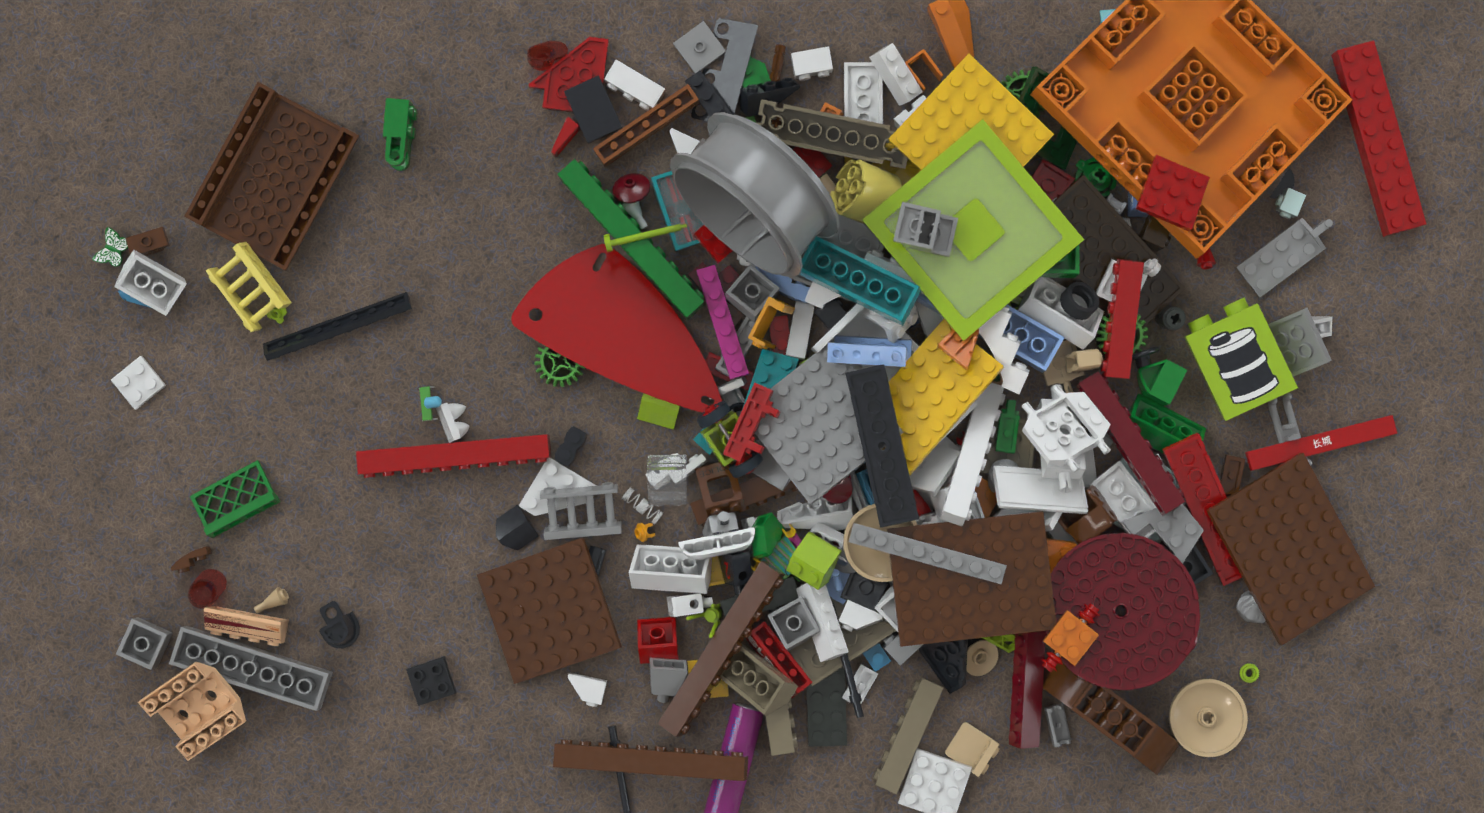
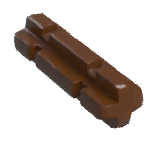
(777, 62)

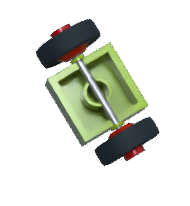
(718, 429)

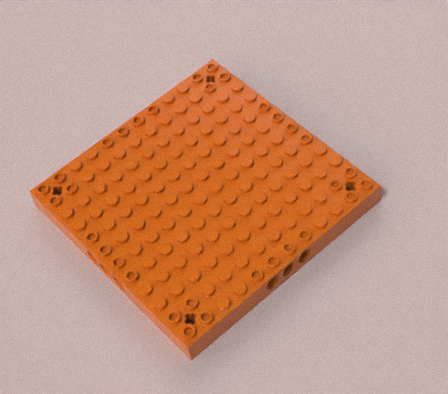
(1200, 88)

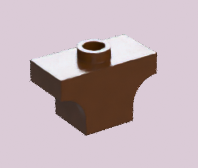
(148, 242)

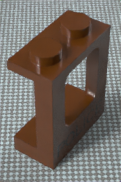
(714, 472)

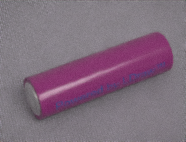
(740, 736)

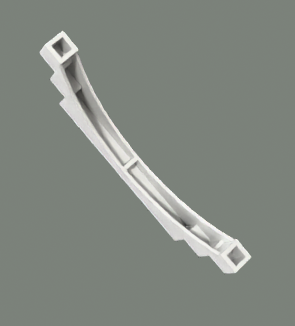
(1002, 345)

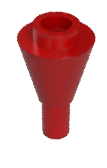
(1206, 260)

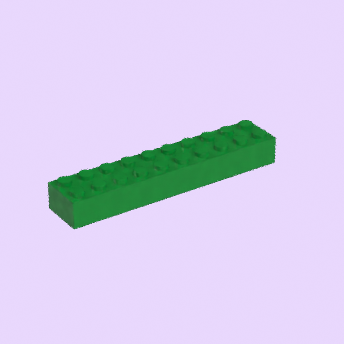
(618, 225)

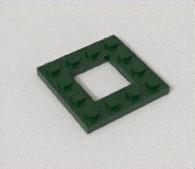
(1055, 152)

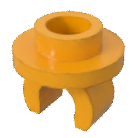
(641, 531)

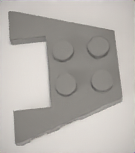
(1176, 529)

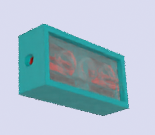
(675, 211)

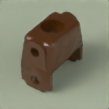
(1093, 523)

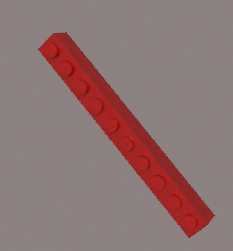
(453, 454)

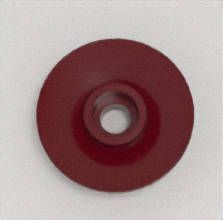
(631, 188)

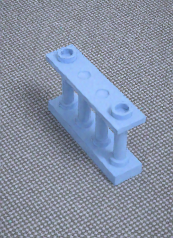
(869, 351)

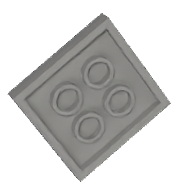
(1300, 342)

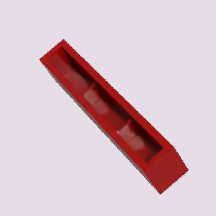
(1123, 318)

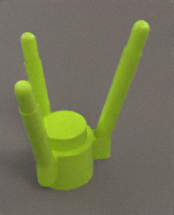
(712, 615)

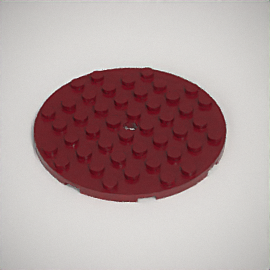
(1158, 602)

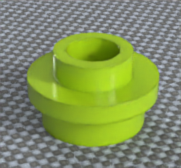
(1255, 673)

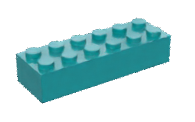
(859, 280)

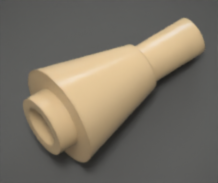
(276, 598)

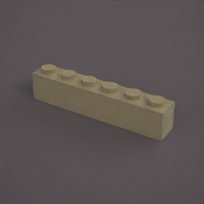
(908, 736)

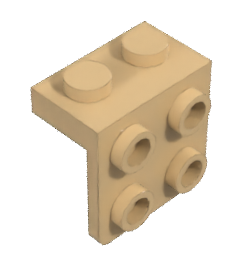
(972, 748)

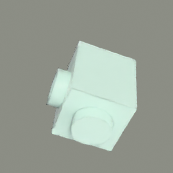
(1289, 203)

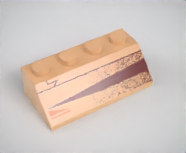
(245, 624)

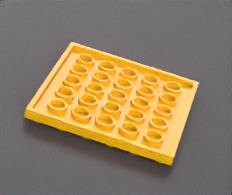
(958, 106)

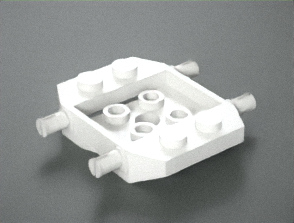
(1045, 424)

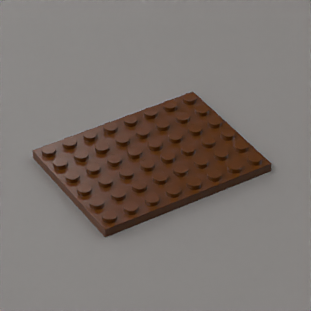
(1290, 548)
(953, 606)

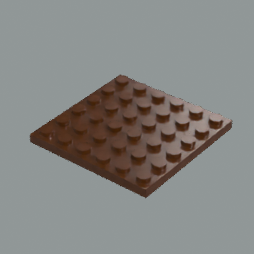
(549, 610)

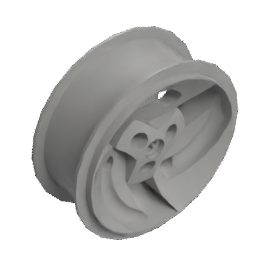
(755, 194)

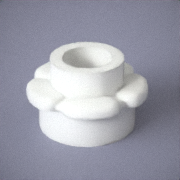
(1151, 267)

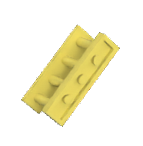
(261, 274)

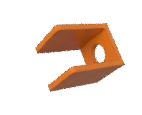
(929, 62)

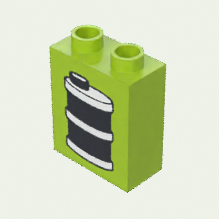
(1239, 359)

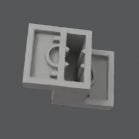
(925, 229)

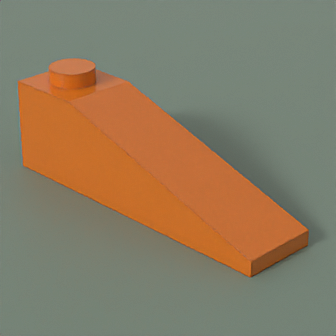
(953, 27)

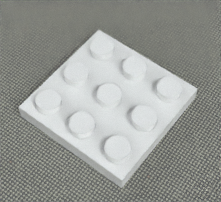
(934, 783)

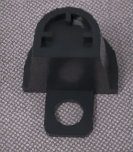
(340, 630)

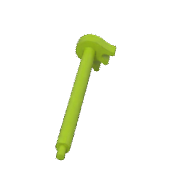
(610, 243)

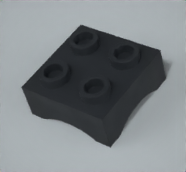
(431, 681)

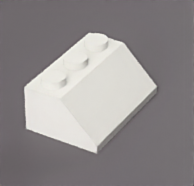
(150, 282)

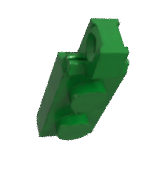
(1007, 428)

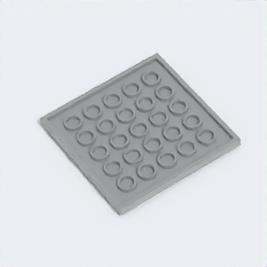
(817, 427)

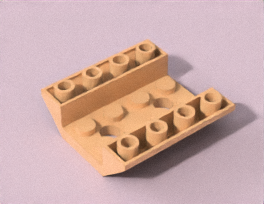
(207, 717)

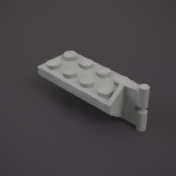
(1283, 255)

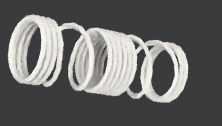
(641, 507)

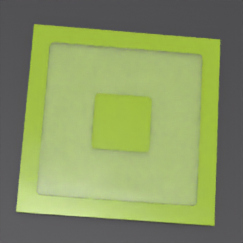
(1002, 235)

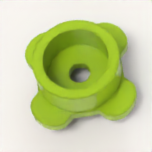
(279, 316)

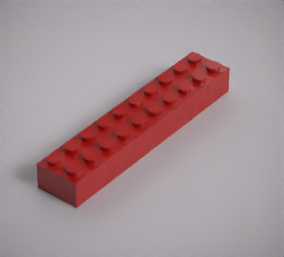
(1378, 139)

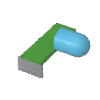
(428, 403)

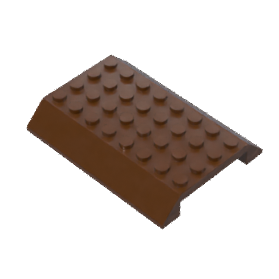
(271, 176)

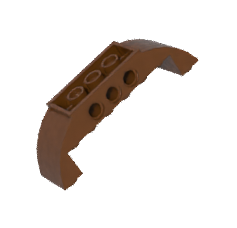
(1112, 717)

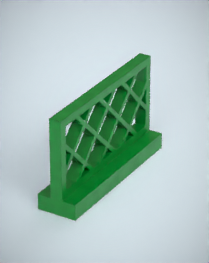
(239, 514)

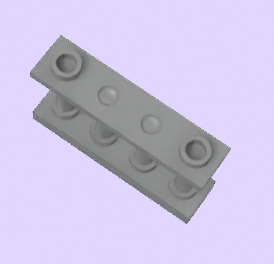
(574, 529)

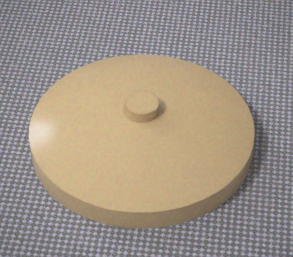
(866, 561)
(1208, 717)

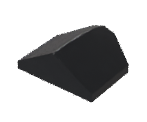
(515, 529)

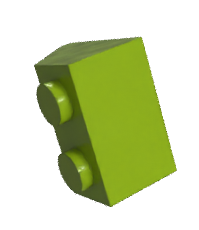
(658, 411)
(814, 561)

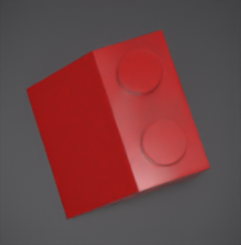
(657, 639)

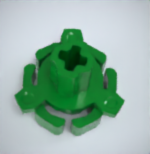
(1090, 171)

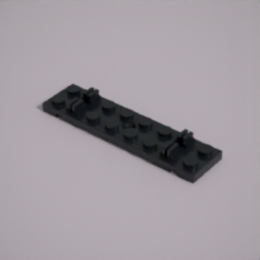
(886, 467)

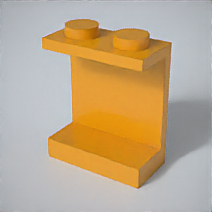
(765, 319)

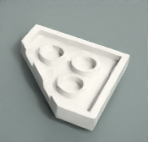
(552, 475)

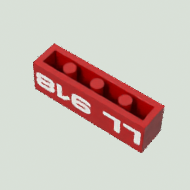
(771, 649)

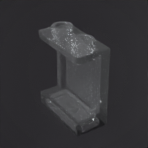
(667, 480)

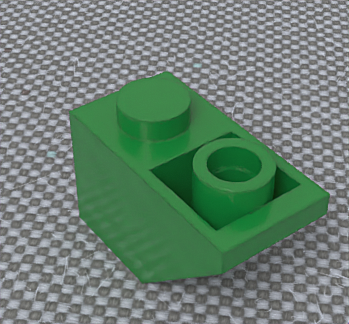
(767, 534)

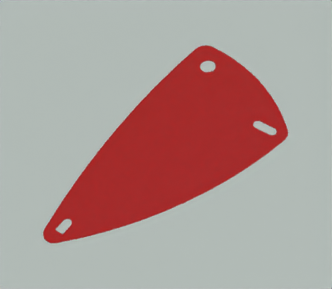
(617, 328)

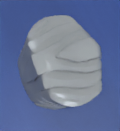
(1249, 609)

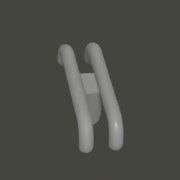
(1288, 431)

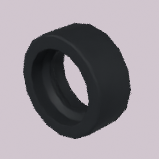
(1086, 293)

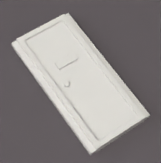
(1029, 491)

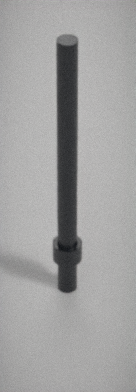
(855, 697)
(620, 775)

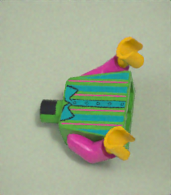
(782, 552)

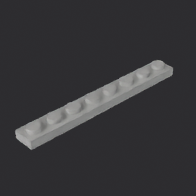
(927, 553)

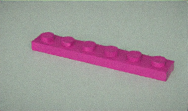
(722, 322)

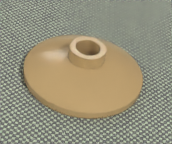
(981, 657)

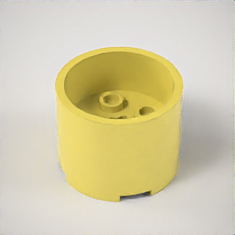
(862, 189)

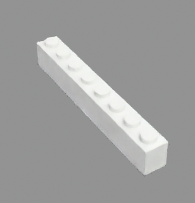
(972, 455)

